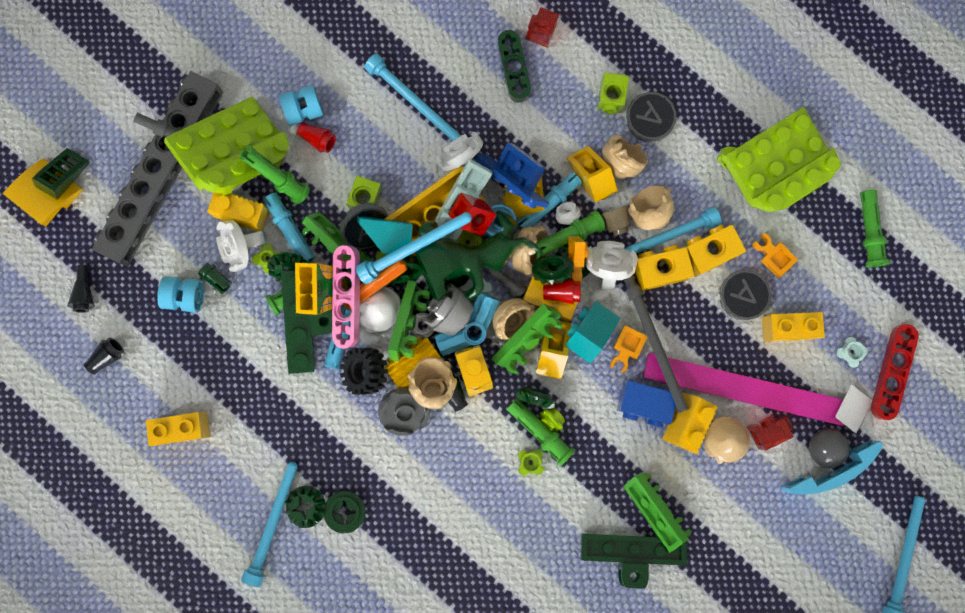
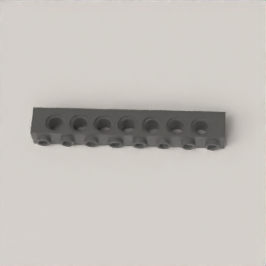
(159, 183)

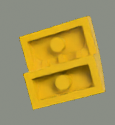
(35, 201)

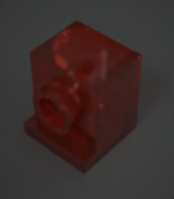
(542, 27)
(771, 432)

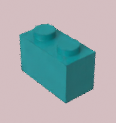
(592, 332)

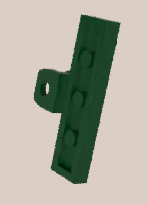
(300, 328)
(632, 555)

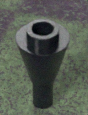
(81, 296)

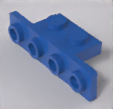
(517, 172)

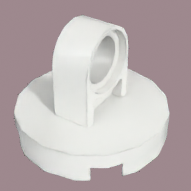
(459, 152)
(234, 245)
(611, 263)

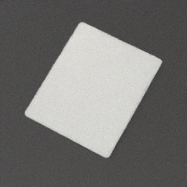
(853, 408)

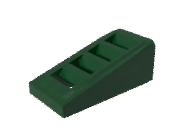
(56, 189)

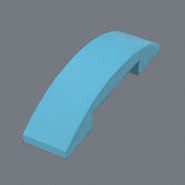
(861, 458)

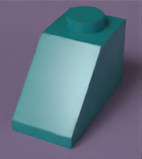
(387, 234)

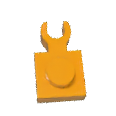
(577, 253)
(777, 258)
(628, 344)

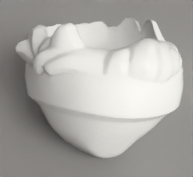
(380, 310)

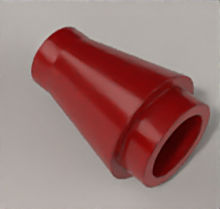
(318, 137)
(564, 292)

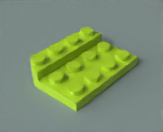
(213, 146)
(782, 163)

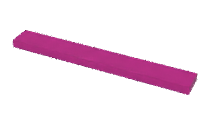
(747, 390)

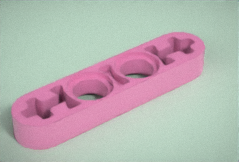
(341, 296)

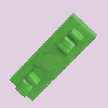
(327, 234)
(406, 321)
(527, 337)
(656, 512)

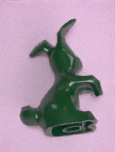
(451, 259)

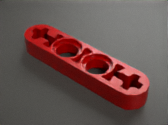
(900, 374)

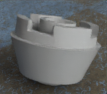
(450, 312)

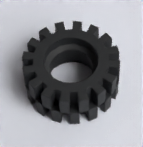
(353, 371)

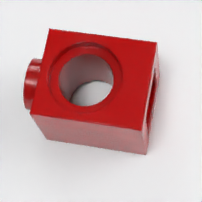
(480, 211)

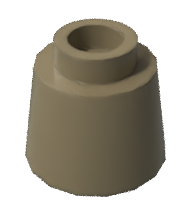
(617, 220)

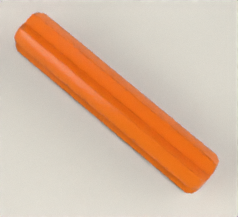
(385, 277)

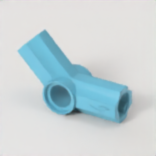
(481, 316)

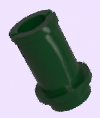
(214, 278)

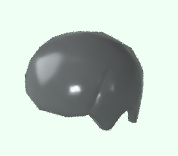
(829, 448)

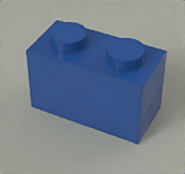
(646, 402)

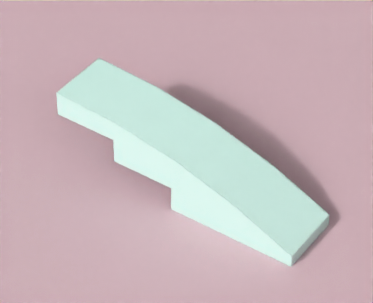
(470, 182)

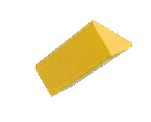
(427, 204)

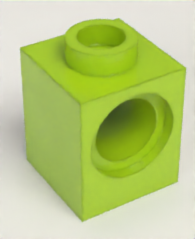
(617, 84)
(364, 186)

